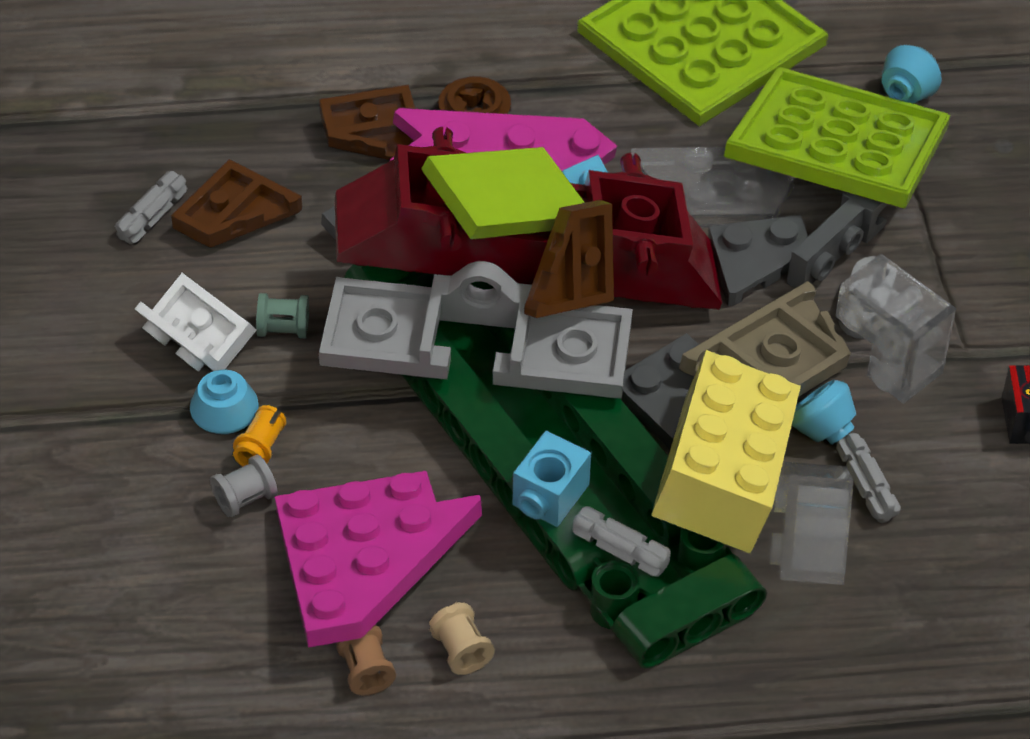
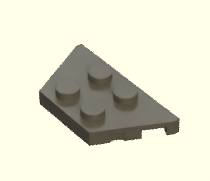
(781, 339)

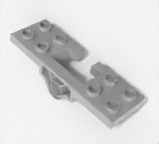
(396, 328)

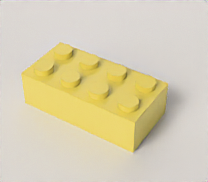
(727, 452)

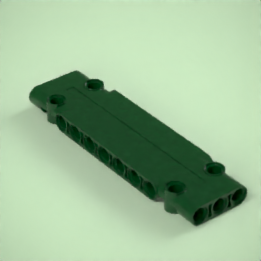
(497, 428)

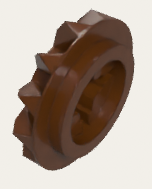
(474, 91)

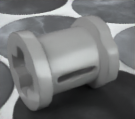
(244, 486)

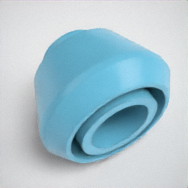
(910, 74)
(223, 402)
(826, 413)

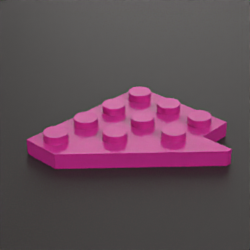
(563, 138)
(364, 548)

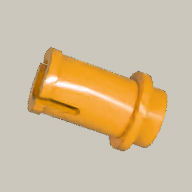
(259, 436)

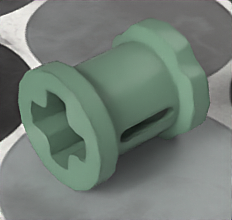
(268, 323)

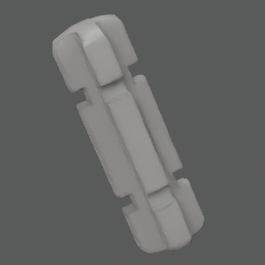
(151, 207)
(868, 478)
(621, 541)

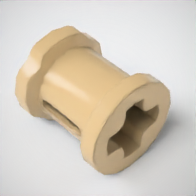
(461, 638)

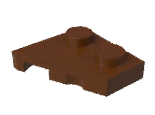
(365, 121)
(234, 205)
(575, 262)

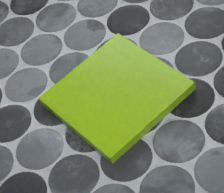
(702, 51)
(838, 137)

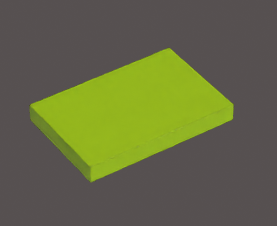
(501, 190)

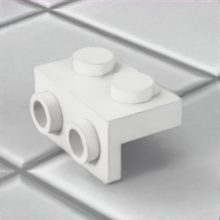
(198, 323)

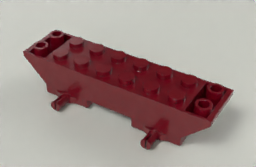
(403, 224)

